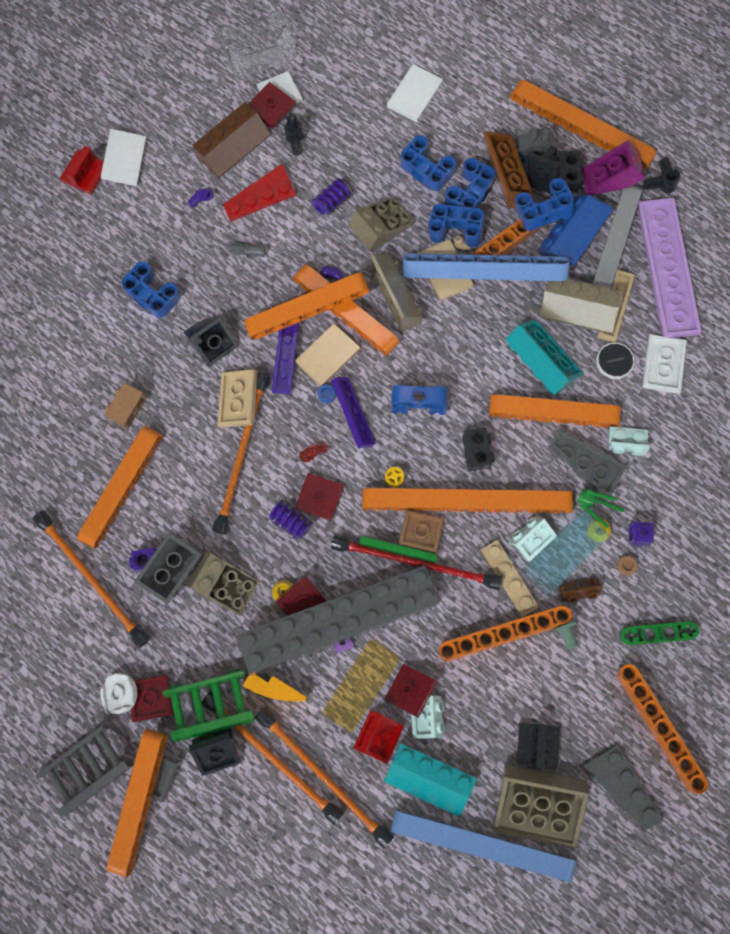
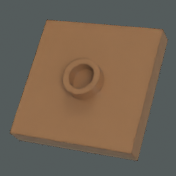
(421, 531)

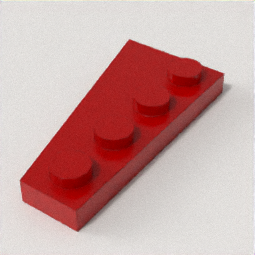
(261, 194)

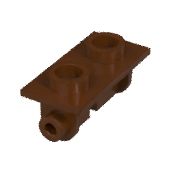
(589, 589)

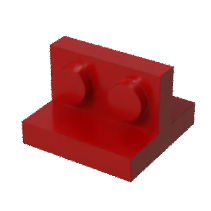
(83, 171)
(378, 736)

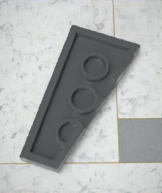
(592, 465)
(620, 781)

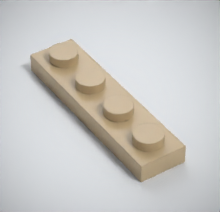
(622, 282)
(511, 580)

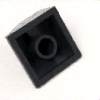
(211, 339)

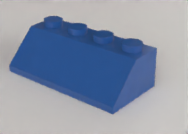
(575, 232)

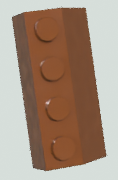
(507, 166)

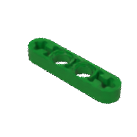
(659, 636)

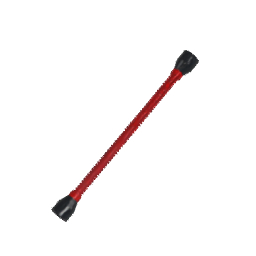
(490, 580)

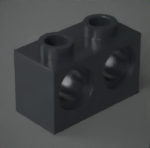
(571, 171)
(472, 449)

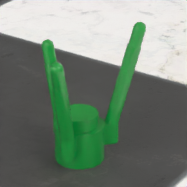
(589, 497)

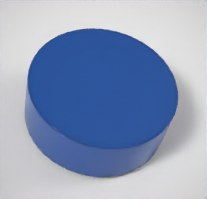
(326, 393)

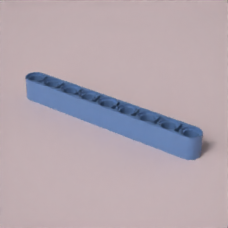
(486, 267)
(483, 846)

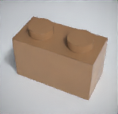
(125, 405)

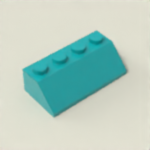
(544, 356)
(430, 780)

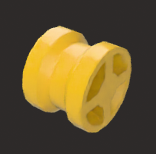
(393, 473)

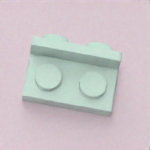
(628, 440)
(532, 537)
(430, 721)

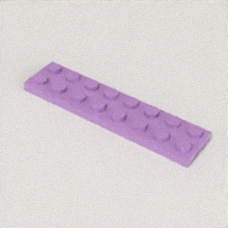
(668, 268)

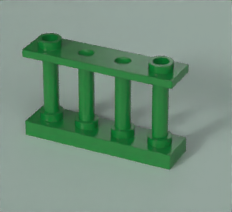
(222, 721)

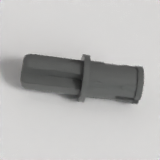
(247, 249)

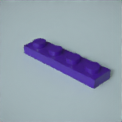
(285, 360)
(353, 412)

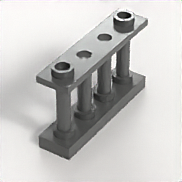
(102, 778)

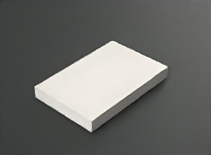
(414, 93)
(123, 157)
(664, 364)

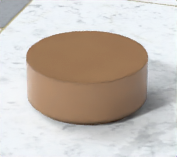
(627, 565)

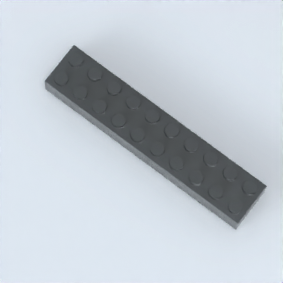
(337, 620)

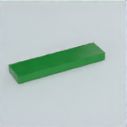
(398, 549)

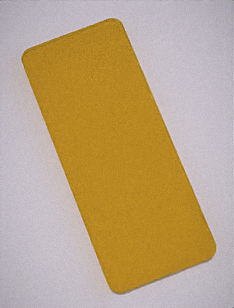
(361, 686)

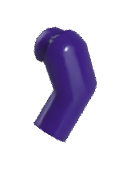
(200, 195)
(331, 271)

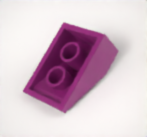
(613, 170)

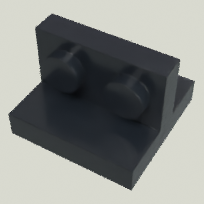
(542, 169)
(538, 745)
(214, 751)

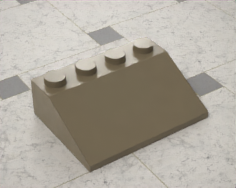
(540, 806)

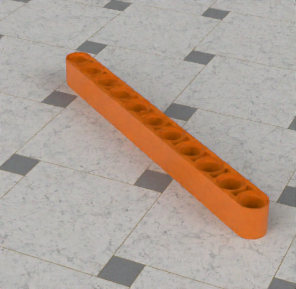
(467, 499)

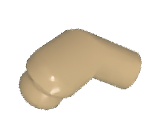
(459, 243)

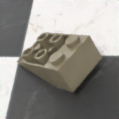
(380, 222)
(222, 583)

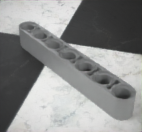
(617, 237)

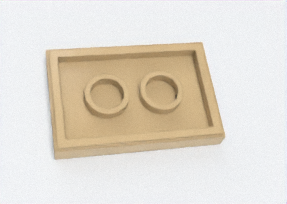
(446, 287)
(327, 355)
(237, 398)

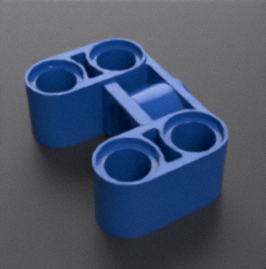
(422, 168)
(478, 187)
(548, 211)
(457, 217)
(145, 295)
(434, 399)

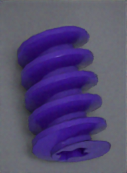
(330, 197)
(289, 520)

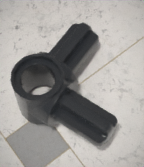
(294, 133)
(667, 179)

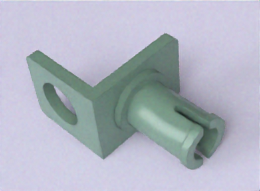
(567, 633)

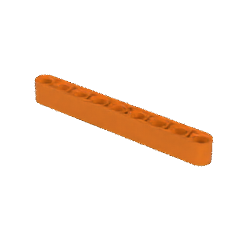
(577, 121)

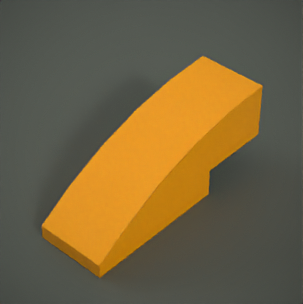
(273, 689)

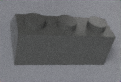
(167, 568)

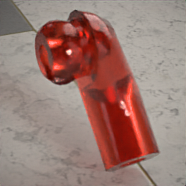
(311, 452)

